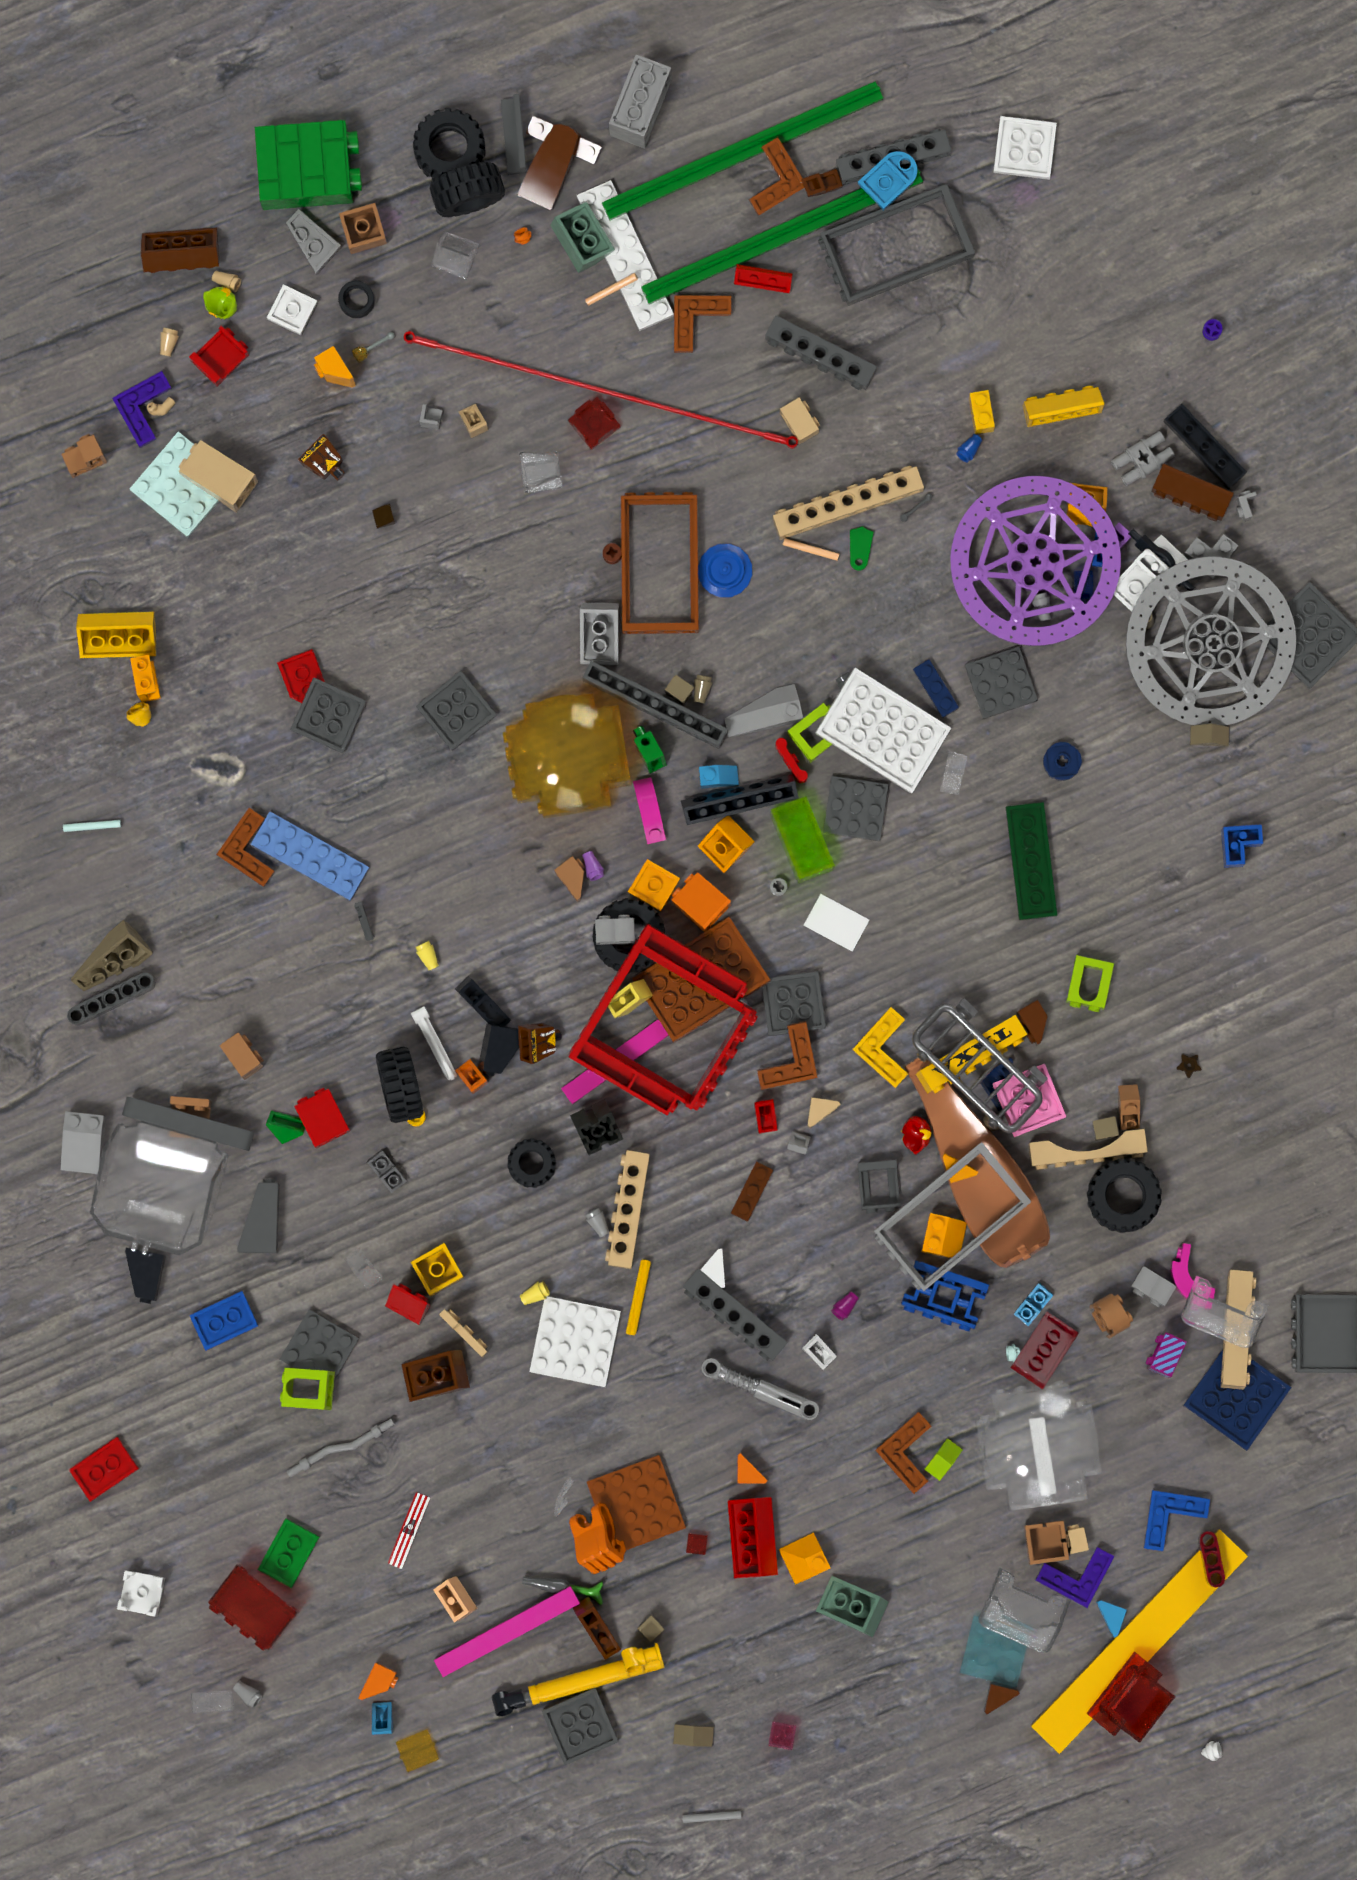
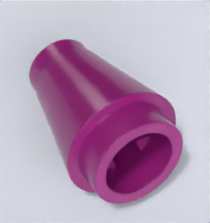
(844, 1306)

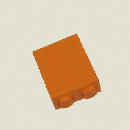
(700, 901)

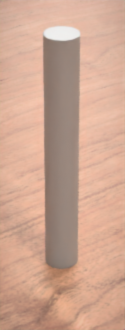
(711, 1816)

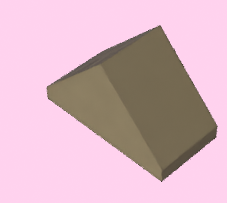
(1209, 735)
(693, 1735)

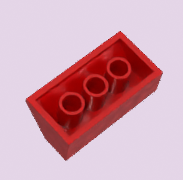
(752, 1537)

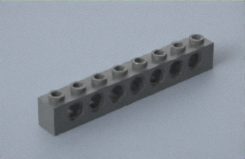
(655, 704)

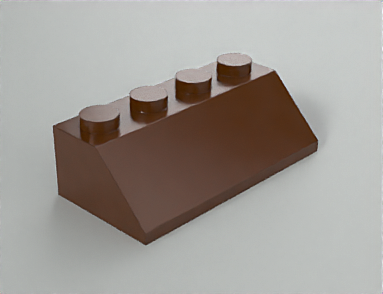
(180, 250)
(1192, 493)

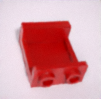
(220, 356)
(321, 1117)

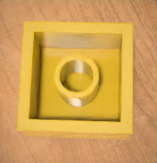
(437, 1269)

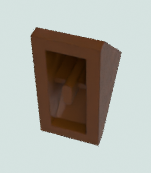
(998, 1696)

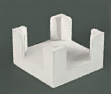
(141, 1593)

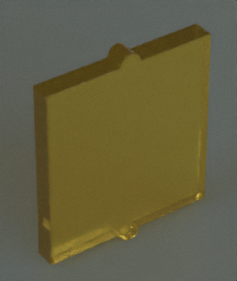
(417, 1750)

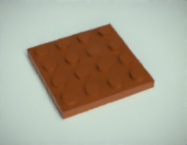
(639, 1502)

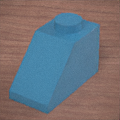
(718, 776)

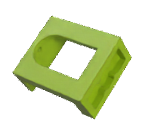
(794, 733)
(1073, 993)
(325, 1393)

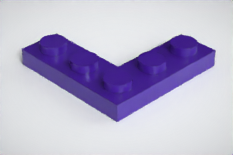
(130, 400)
(1084, 1589)

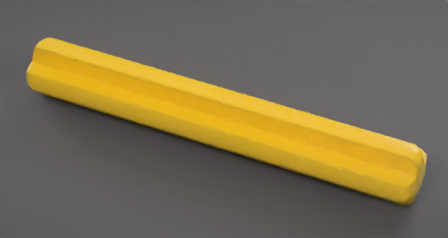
(638, 1297)

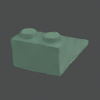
(852, 1606)

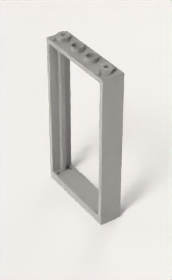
(906, 1267)

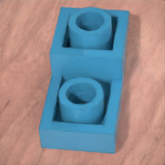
(1033, 1304)

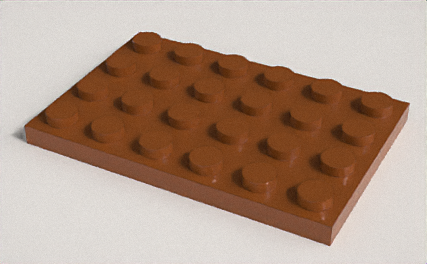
(685, 1007)

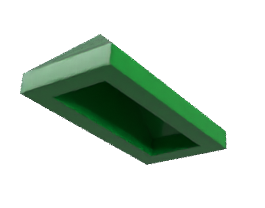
(285, 1126)

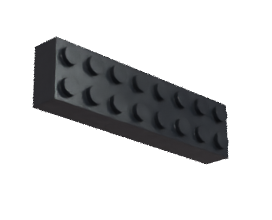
(1205, 446)

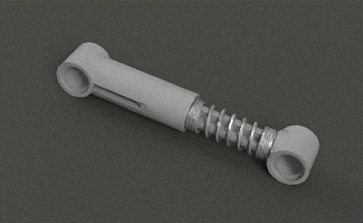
(762, 1390)

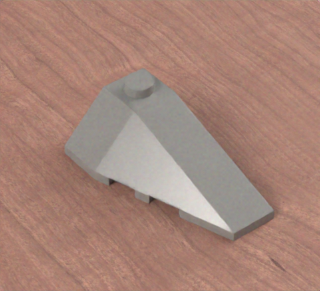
(772, 710)

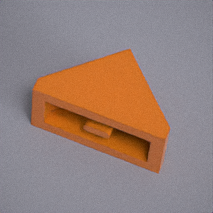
(471, 1076)
(748, 1473)

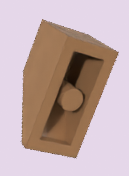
(572, 876)

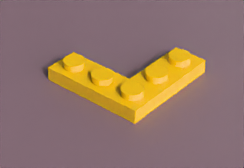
(870, 1050)

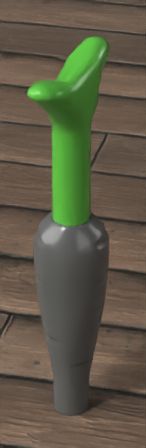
(555, 1585)

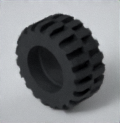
(444, 122)
(467, 189)
(638, 910)
(399, 1084)
(1150, 1195)

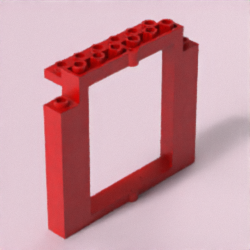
(633, 1076)

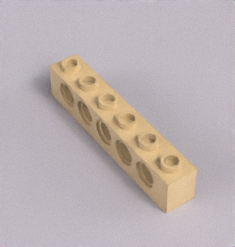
(641, 1161)

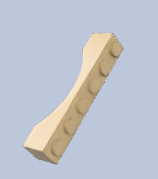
(1047, 1153)

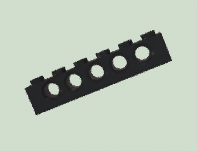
(739, 799)

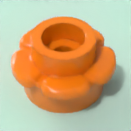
(522, 235)

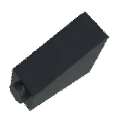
(497, 1048)
(145, 1273)

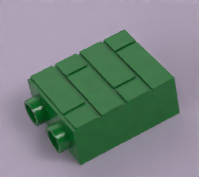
(306, 164)

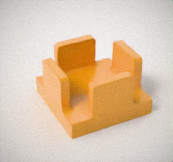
(654, 885)

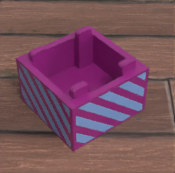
(1166, 1355)

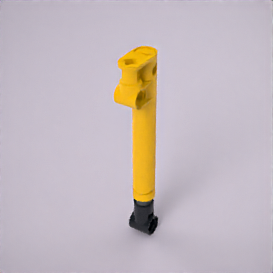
(634, 1663)

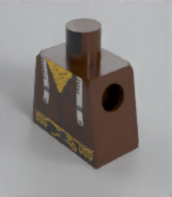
(323, 459)
(537, 1041)

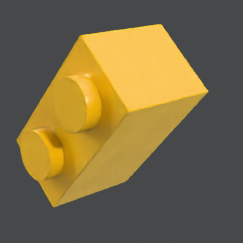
(981, 412)

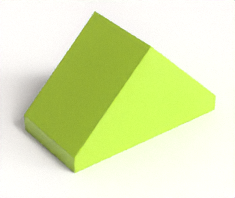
(943, 1459)

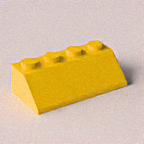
(1063, 406)
(116, 634)

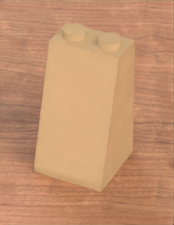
(218, 475)

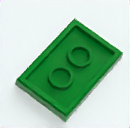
(288, 1553)

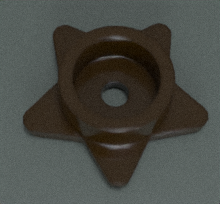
(1189, 1060)

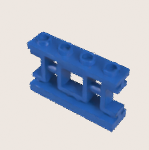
(939, 1311)

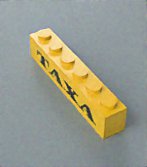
(1000, 1036)

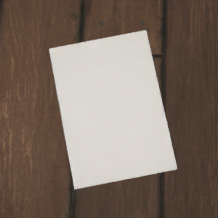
(836, 922)

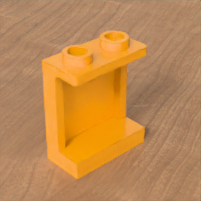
(145, 678)

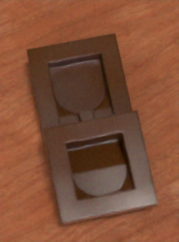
(822, 183)

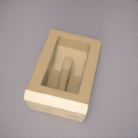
(473, 420)
(820, 1109)

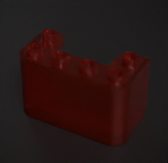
(252, 1608)

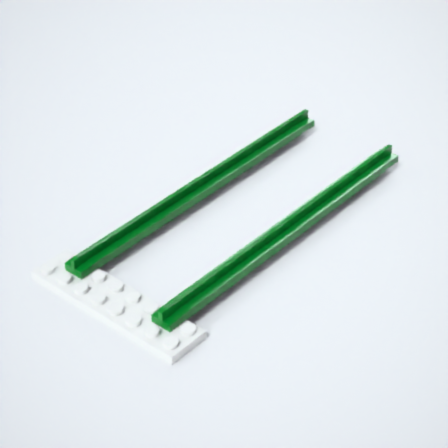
(648, 294)

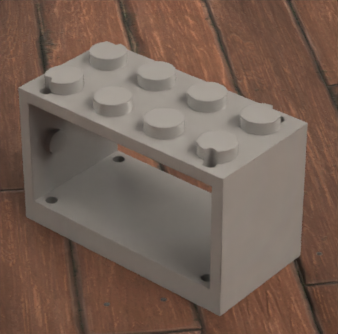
(640, 101)

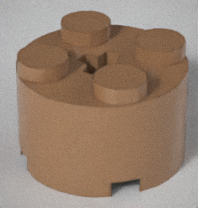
(1111, 1315)

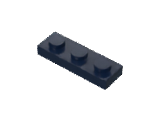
(935, 688)

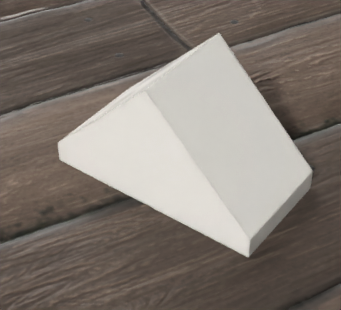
(714, 1268)
(819, 1352)

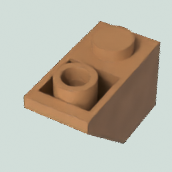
(1129, 1107)

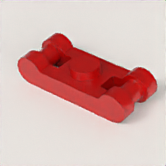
(791, 761)

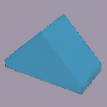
(1112, 1615)
(382, 1718)

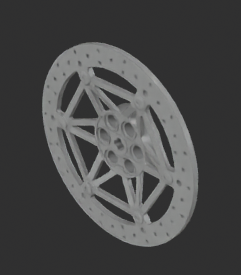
(1177, 599)

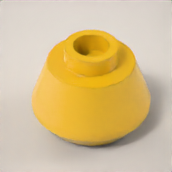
(139, 714)

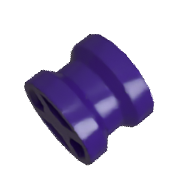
(1214, 326)

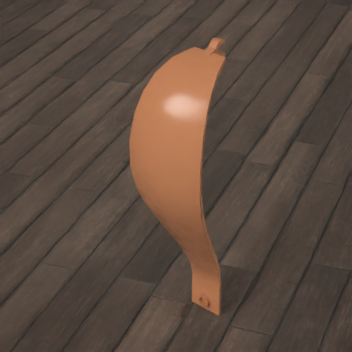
(983, 1196)

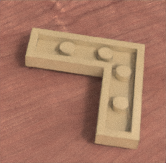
(465, 1332)

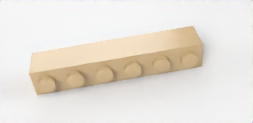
(1234, 1357)

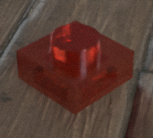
(696, 1544)

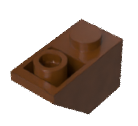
(1034, 1020)

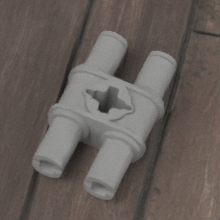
(1142, 468)

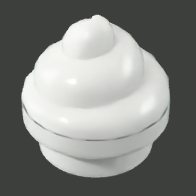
(1212, 1751)

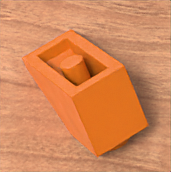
(379, 1681)

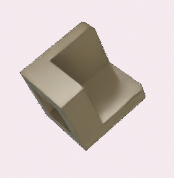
(679, 689)
(1105, 1128)
(651, 1628)

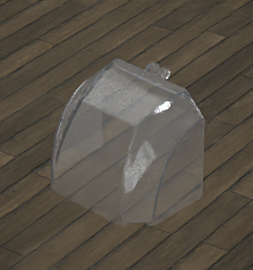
(157, 1187)

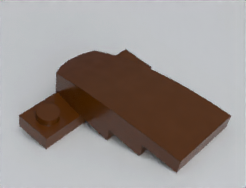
(553, 160)

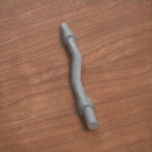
(305, 1464)

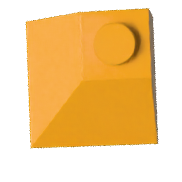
(804, 1558)

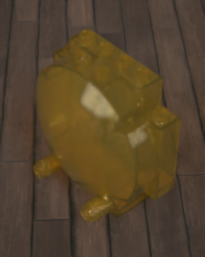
(567, 755)

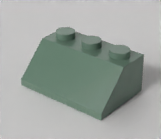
(582, 237)

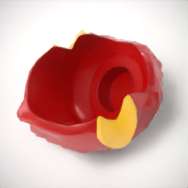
(916, 1134)

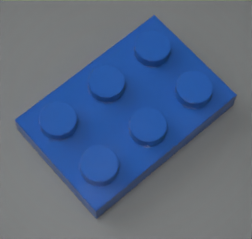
(224, 1320)

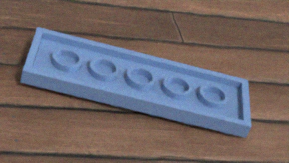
(310, 856)

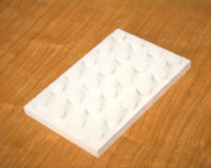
(883, 730)

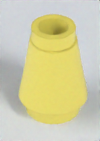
(427, 955)
(535, 1293)

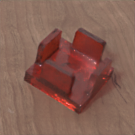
(594, 422)

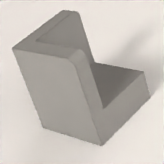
(430, 417)

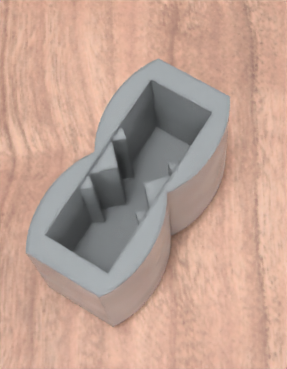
(614, 930)
(1153, 1286)

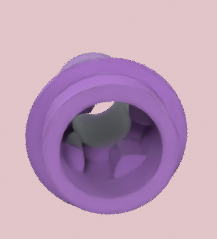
(592, 866)

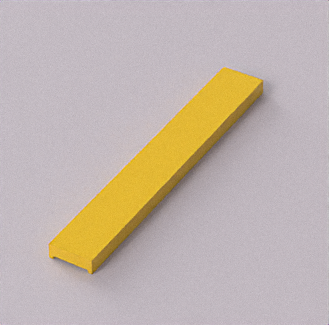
(1142, 1635)

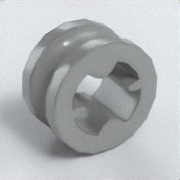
(783, 883)

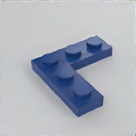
(1164, 1503)

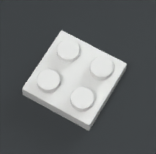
(292, 310)

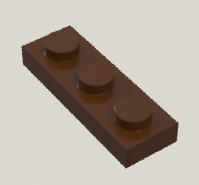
(751, 1191)

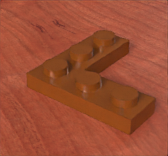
(789, 177)
(688, 306)
(234, 846)
(800, 1070)
(892, 1452)

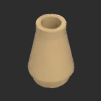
(227, 280)
(168, 341)

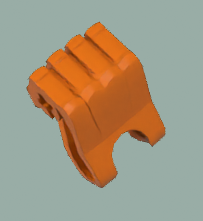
(596, 1542)

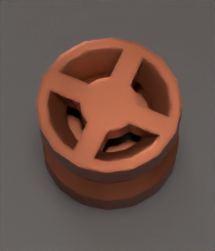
(610, 556)

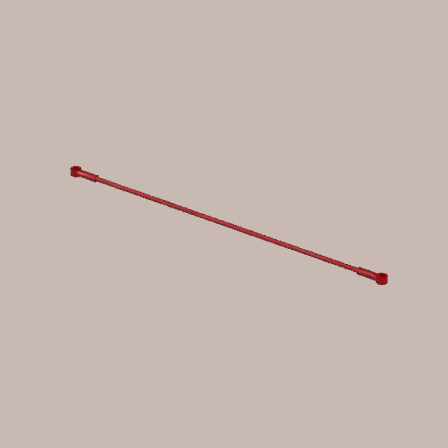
(767, 435)

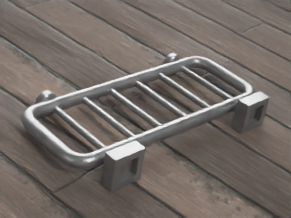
(1034, 1078)

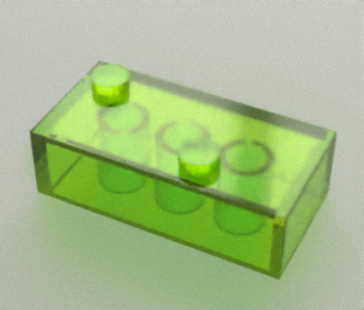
(802, 840)

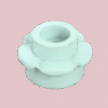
(1012, 1352)

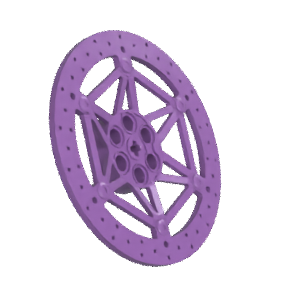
(1071, 601)

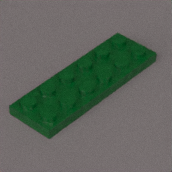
(1031, 861)

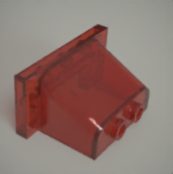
(1132, 1700)

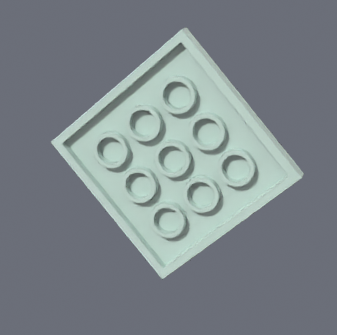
(172, 494)

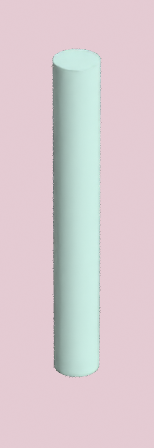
(91, 825)

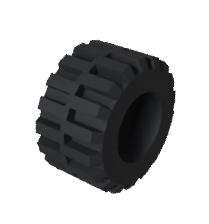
(521, 1149)

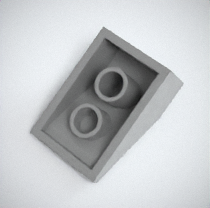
(599, 633)
(82, 1142)

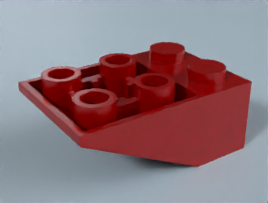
(406, 1304)

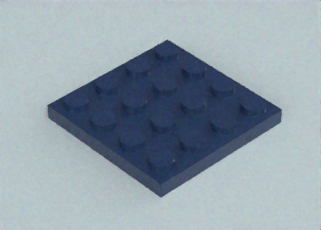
(1237, 1412)

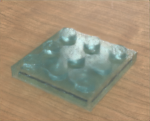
(992, 1656)

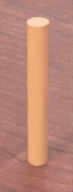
(611, 289)
(811, 549)

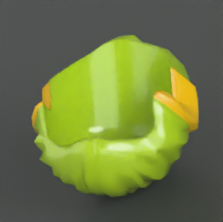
(220, 302)

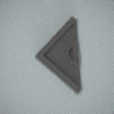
(364, 921)

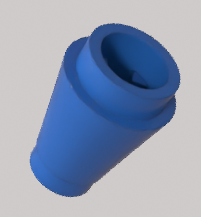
(969, 448)

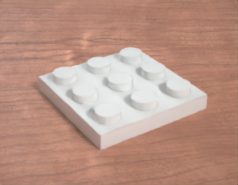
(1025, 147)

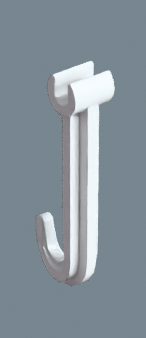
(421, 1017)

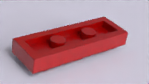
(763, 278)

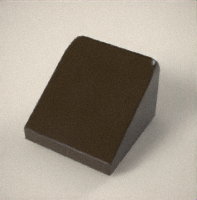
(383, 516)

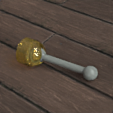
(360, 352)

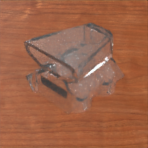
(540, 471)

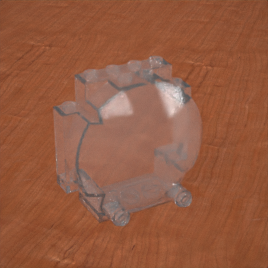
(1038, 1446)

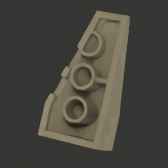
(115, 953)

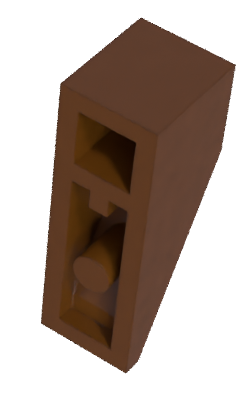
(596, 1628)

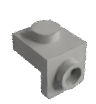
(1243, 509)

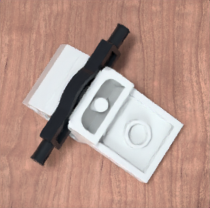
(1153, 560)

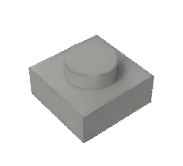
(798, 1143)

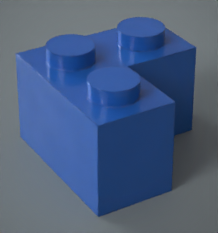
(1236, 839)

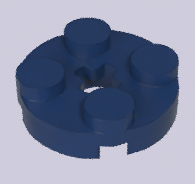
(1069, 753)

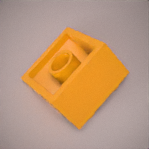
(333, 368)
(1098, 493)
(726, 843)
(943, 1236)

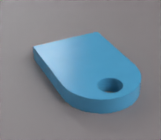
(888, 180)

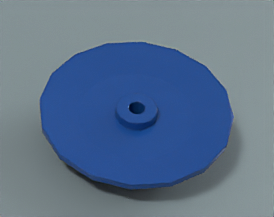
(725, 570)

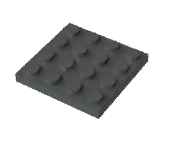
(1321, 635)

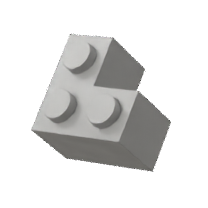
(1223, 548)

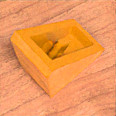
(966, 1172)

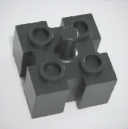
(596, 1127)

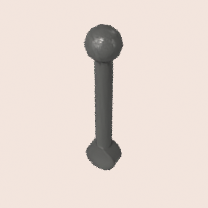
(904, 517)

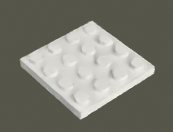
(575, 1341)

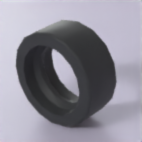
(356, 285)

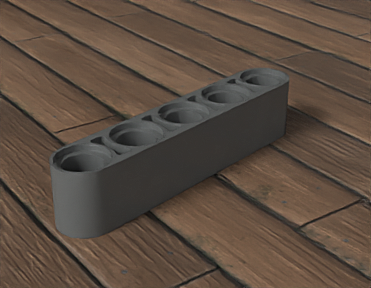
(101, 999)

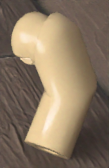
(160, 409)

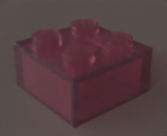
(782, 1735)

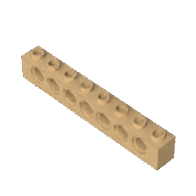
(841, 511)

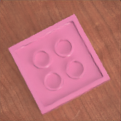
(1048, 1112)

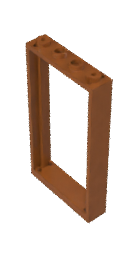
(667, 498)

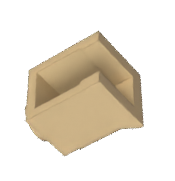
(1076, 1539)

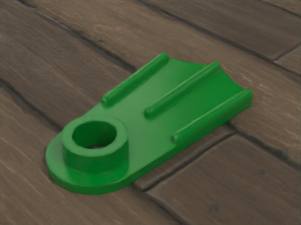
(860, 547)

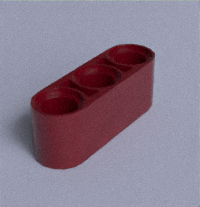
(1209, 1569)

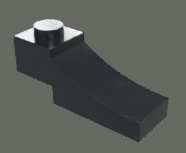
(482, 1002)

